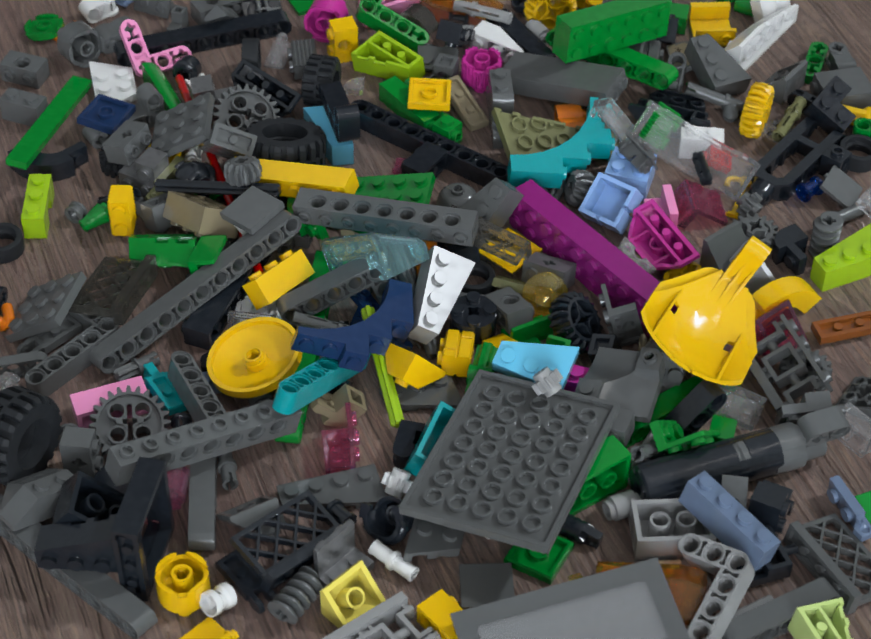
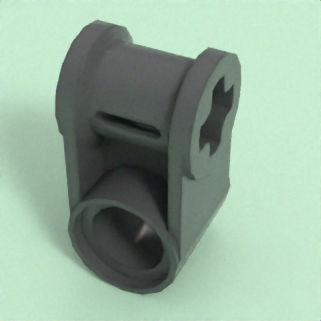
(679, 57)
(839, 57)

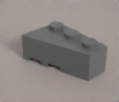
(715, 67)

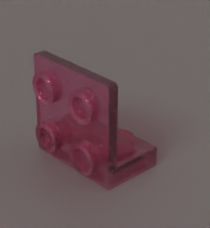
(695, 200)
(339, 445)

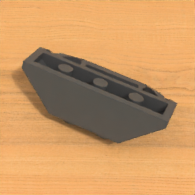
(32, 498)

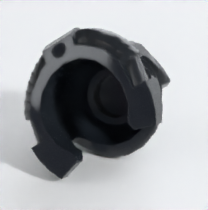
(195, 171)
(385, 521)

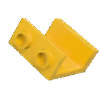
(711, 19)

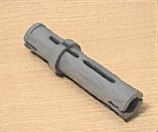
(461, 6)

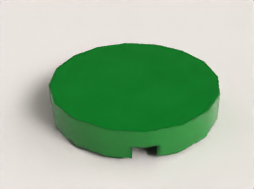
(43, 27)

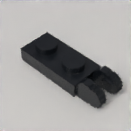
(244, 579)

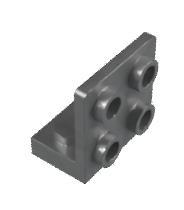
(338, 554)

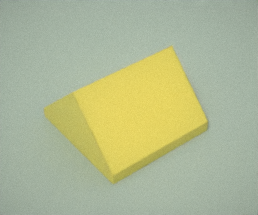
(350, 595)

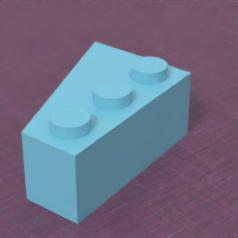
(336, 152)
(526, 359)

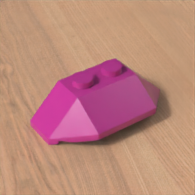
(659, 238)

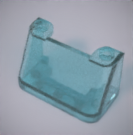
(382, 252)

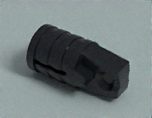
(581, 531)

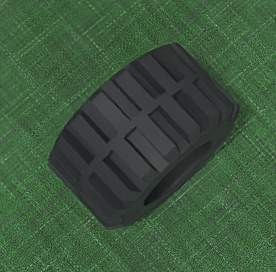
(318, 70)

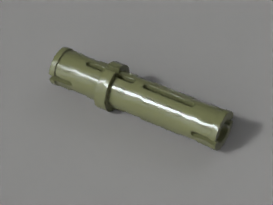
(792, 114)

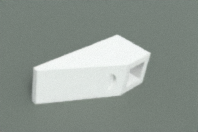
(493, 36)

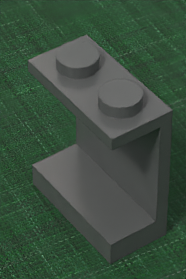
(229, 142)

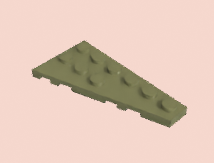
(532, 134)

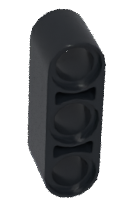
(698, 407)

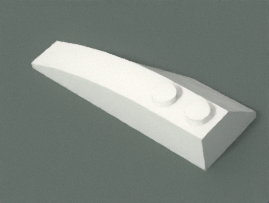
(760, 36)

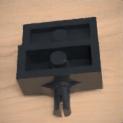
(779, 566)

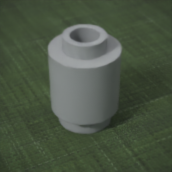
(538, 29)
(618, 505)

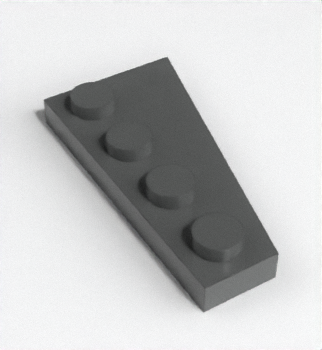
(349, 486)

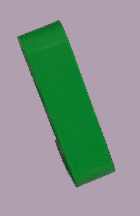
(411, 35)

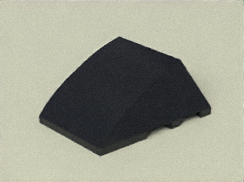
(689, 107)

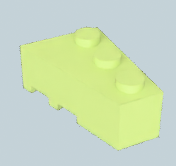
(820, 621)

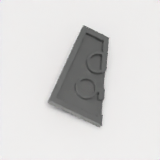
(428, 396)

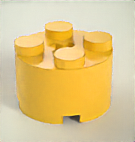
(181, 582)

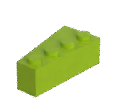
(844, 261)

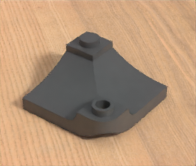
(626, 379)

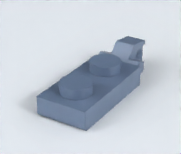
(849, 508)

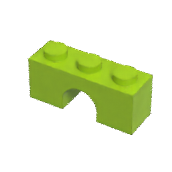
(37, 200)

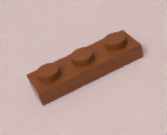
(842, 327)

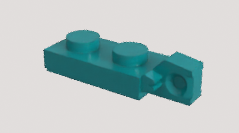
(160, 385)

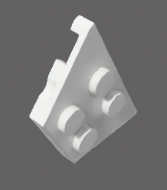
(113, 81)

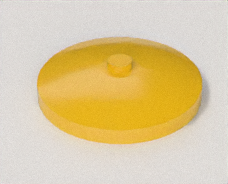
(253, 357)

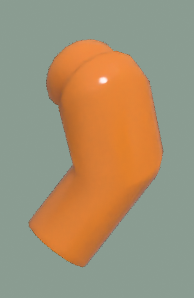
(8, 316)

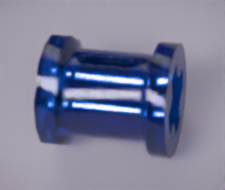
(809, 189)

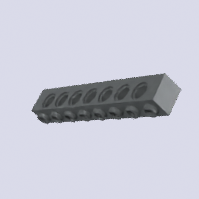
(386, 216)
(202, 439)

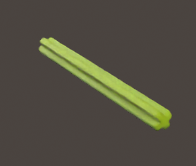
(386, 381)

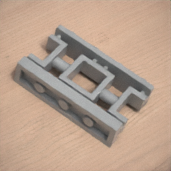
(375, 621)

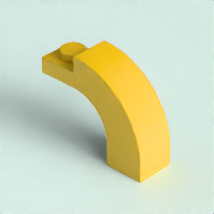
(786, 288)

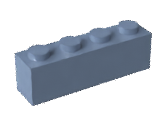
(728, 519)

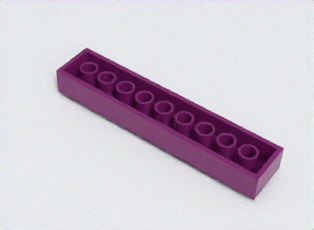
(568, 237)

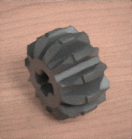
(242, 170)
(578, 186)

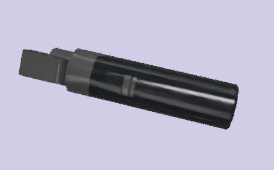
(747, 455)

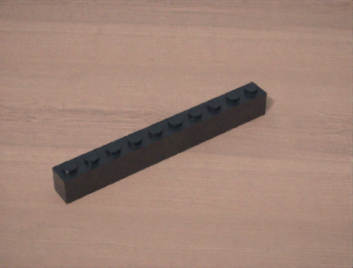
(210, 319)

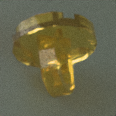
(542, 290)

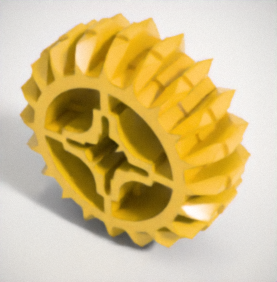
(543, 12)
(756, 110)

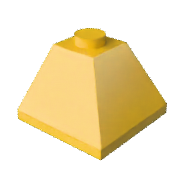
(410, 368)

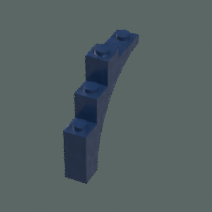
(354, 343)

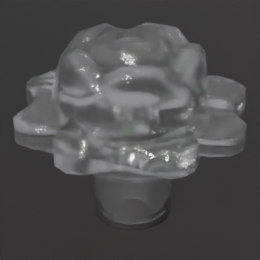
(8, 379)

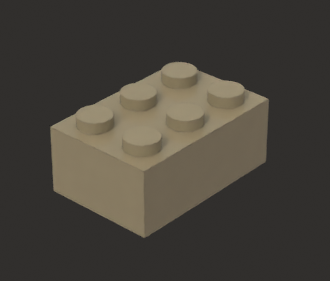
(197, 215)

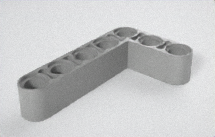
(725, 578)

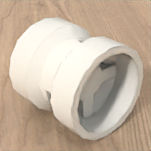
(215, 601)

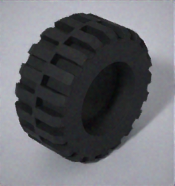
(289, 141)
(27, 432)

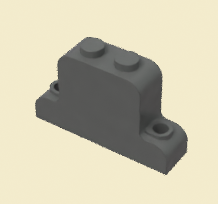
(499, 95)

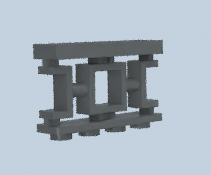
(767, 375)

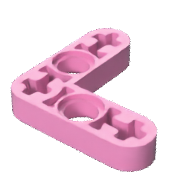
(144, 56)

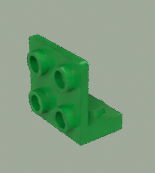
(671, 439)

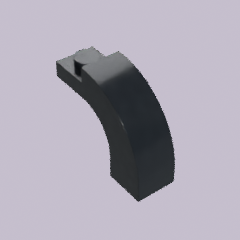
(59, 164)

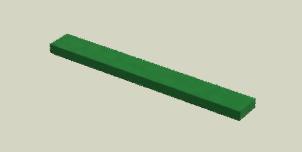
(48, 123)

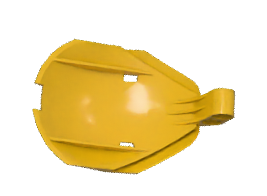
(709, 314)

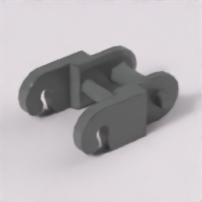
(267, 8)

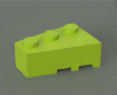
(387, 58)

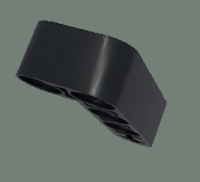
(341, 114)

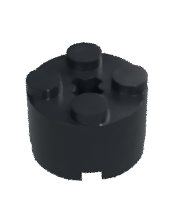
(474, 314)

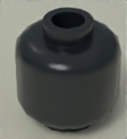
(187, 66)

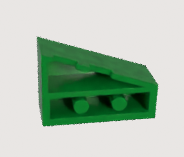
(168, 248)

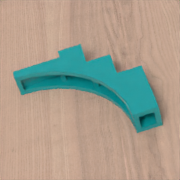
(552, 165)

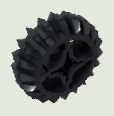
(574, 319)

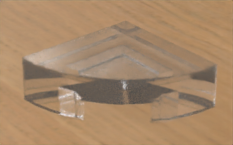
(354, 86)

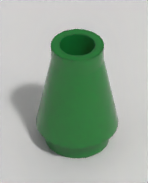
(95, 217)

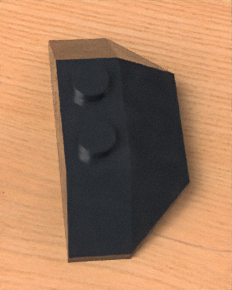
(249, 74)

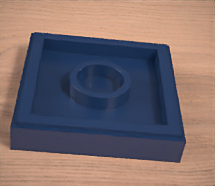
(106, 114)

